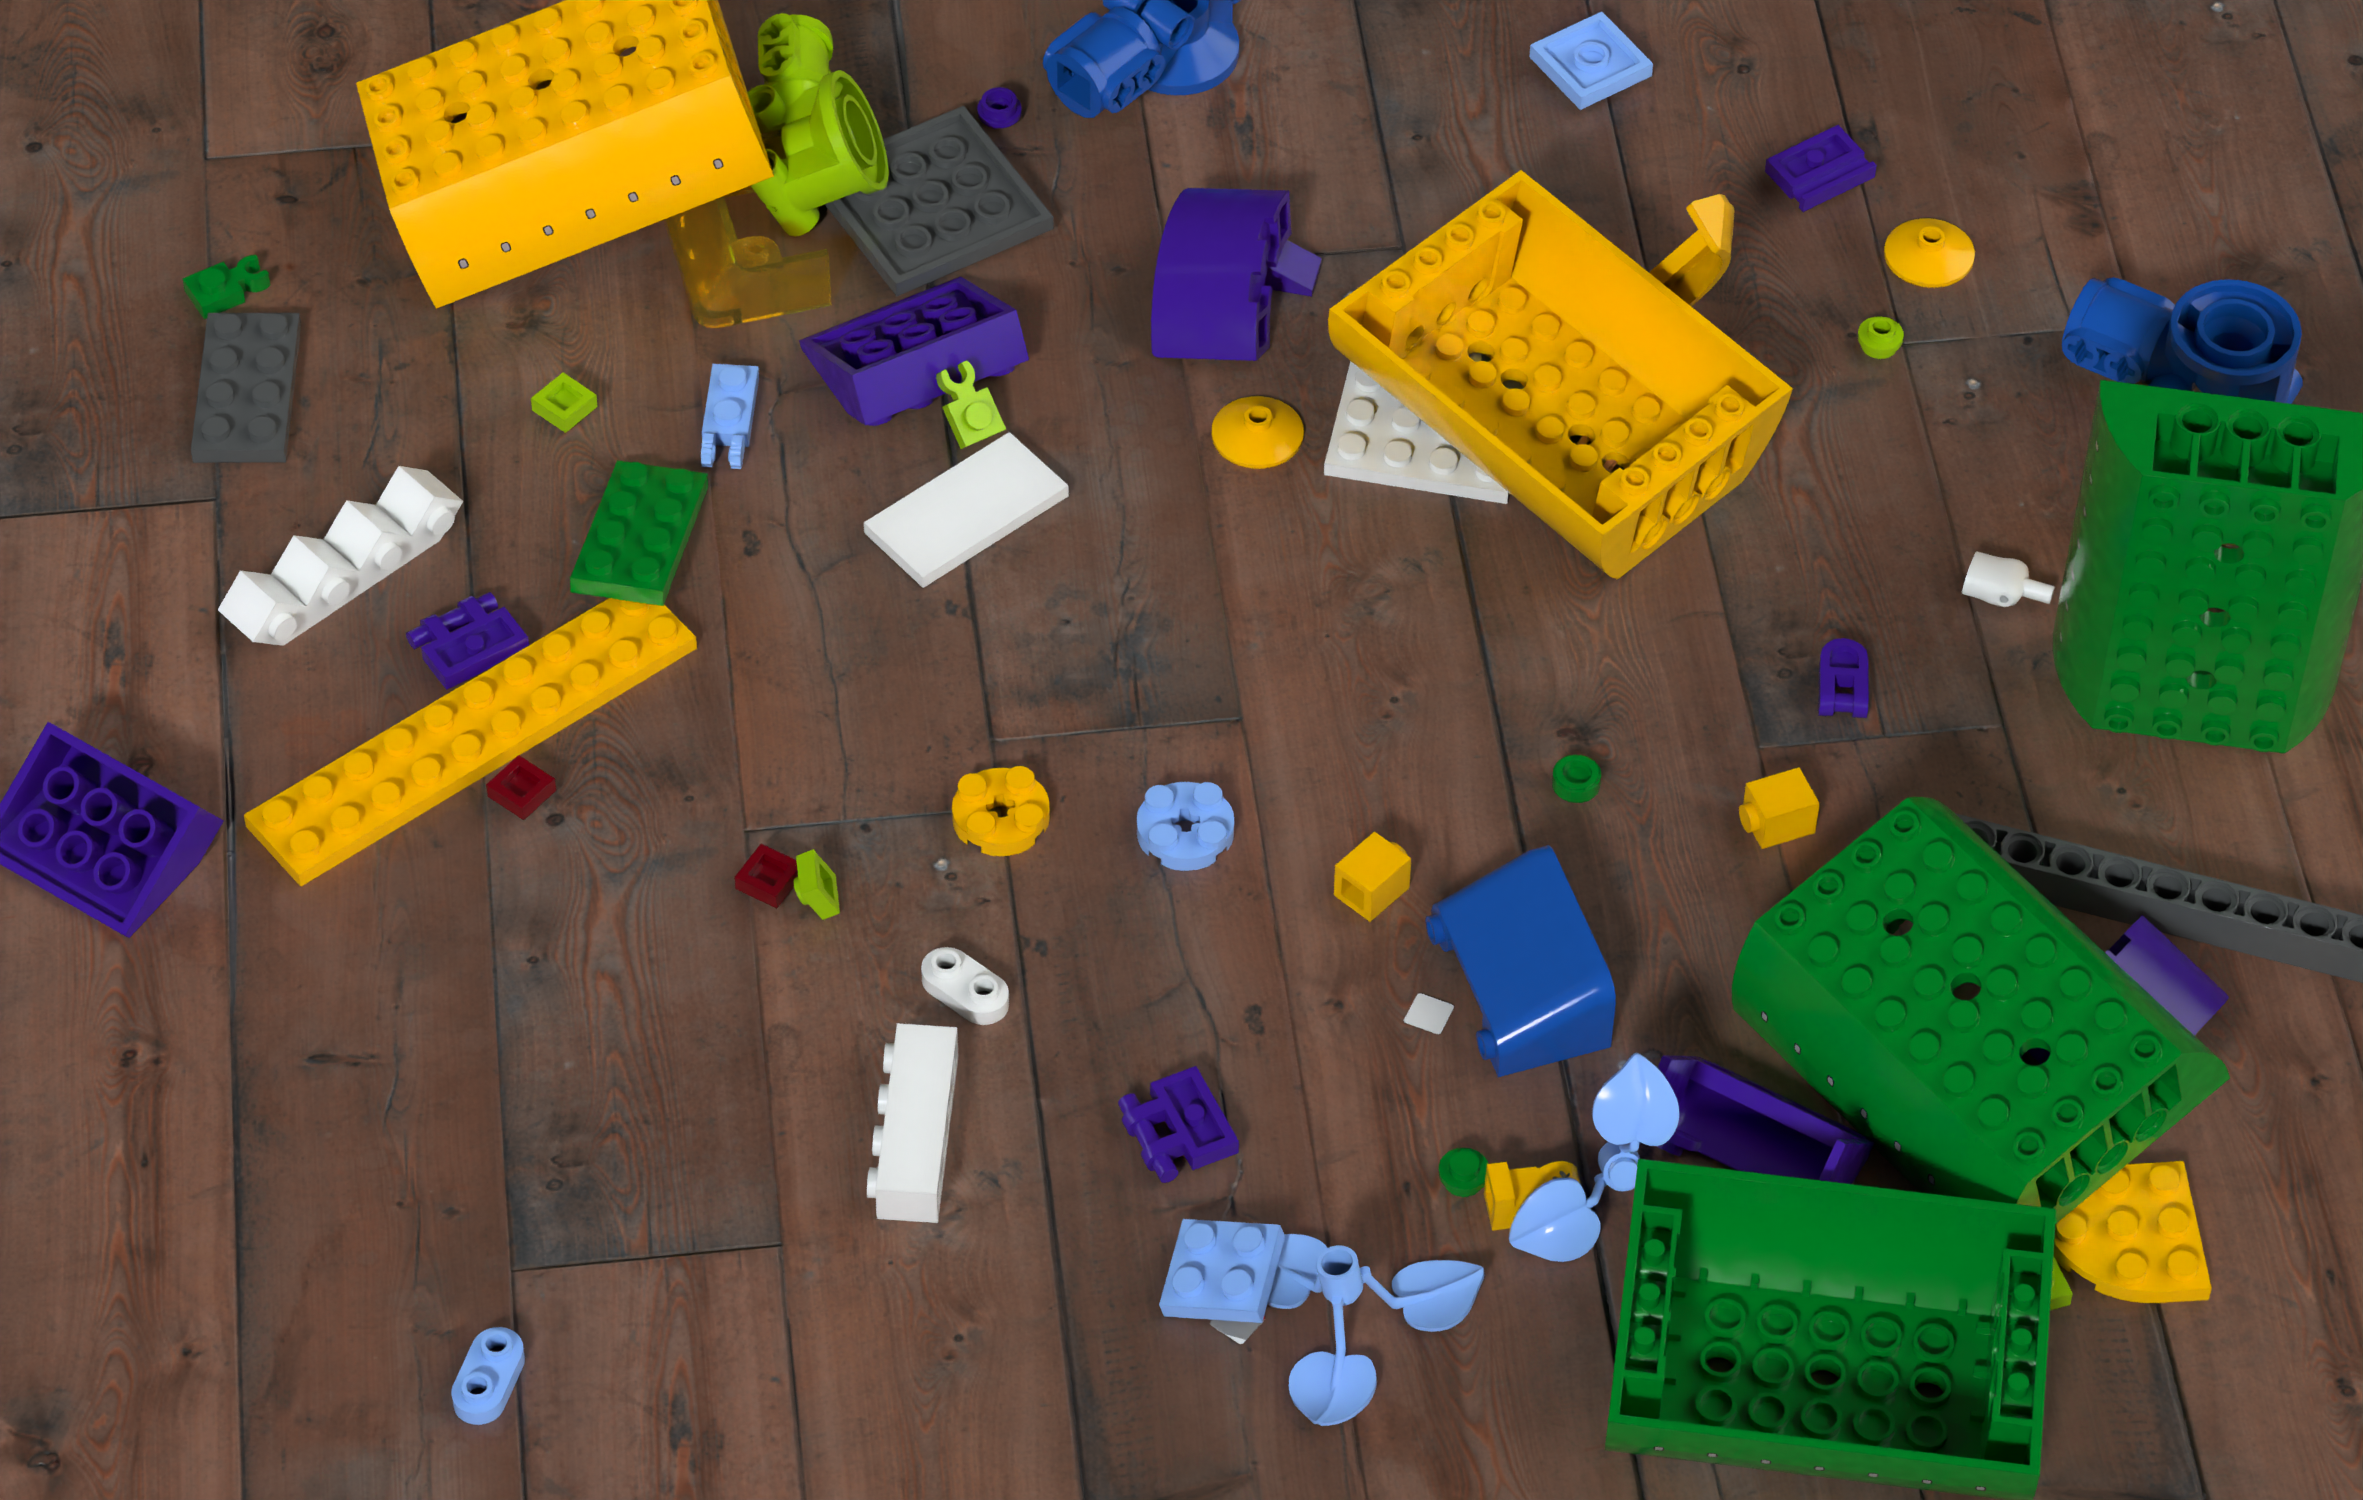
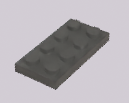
(246, 388)

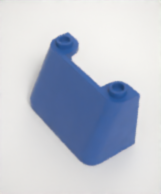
(1528, 964)

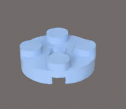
(1185, 802)

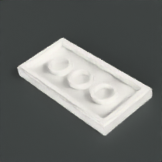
(966, 509)

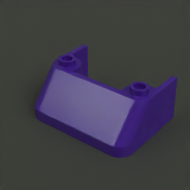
(1757, 1127)

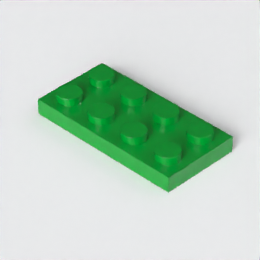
(639, 533)

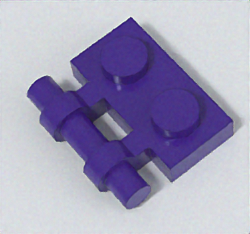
(471, 648)
(1193, 1118)

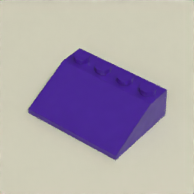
(893, 353)
(99, 831)

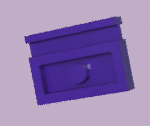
(1820, 168)

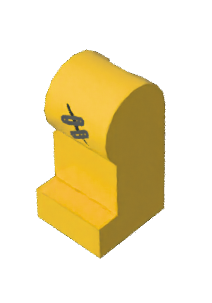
(1508, 1188)

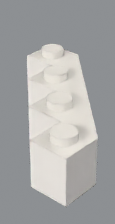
(355, 554)

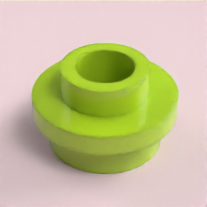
(1880, 337)

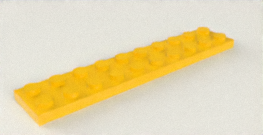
(466, 735)

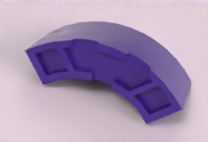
(1214, 272)
(2165, 975)

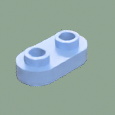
(490, 1371)

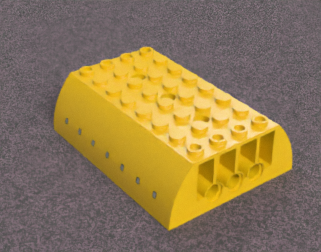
(565, 163)

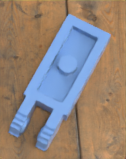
(729, 412)

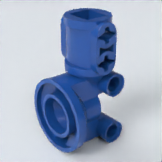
(1140, 48)
(2216, 337)

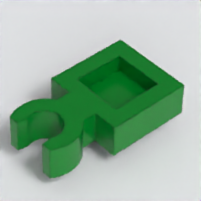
(222, 289)

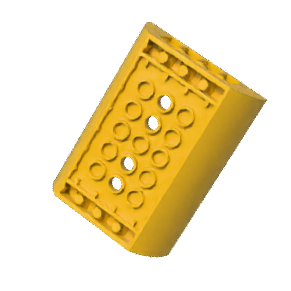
(1597, 356)

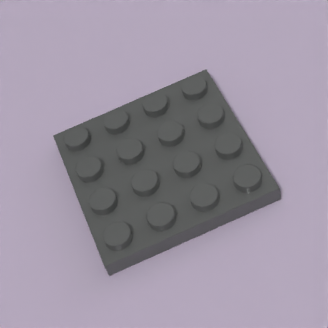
(943, 205)

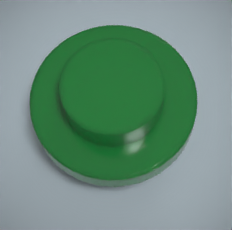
(1463, 1171)

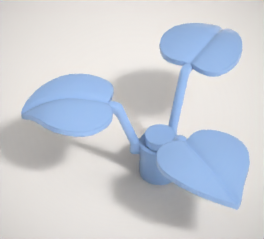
(1627, 1110)
(1339, 1386)

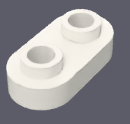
(962, 982)

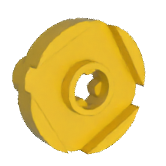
(994, 788)

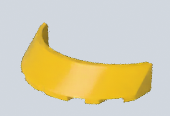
(1705, 255)

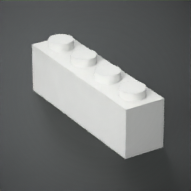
(915, 1123)

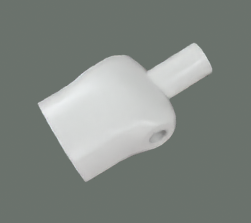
(2003, 581)

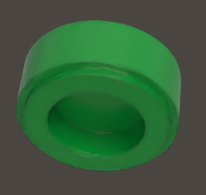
(1576, 778)

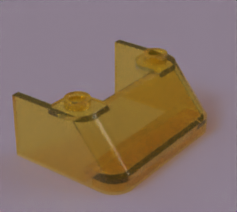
(745, 277)

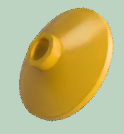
(1929, 252)
(1257, 432)

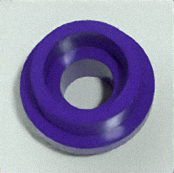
(999, 108)

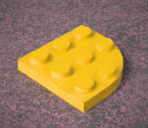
(2138, 1237)

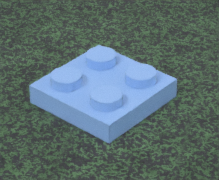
(1591, 60)
(1222, 1270)

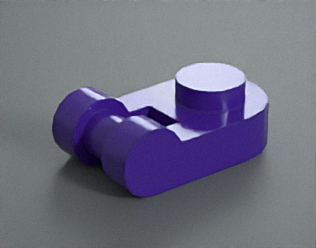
(1843, 665)

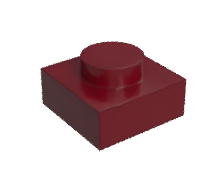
(521, 787)
(767, 876)

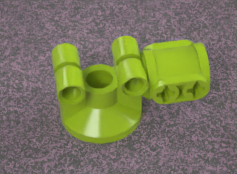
(823, 121)

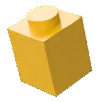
(1779, 808)
(1372, 876)

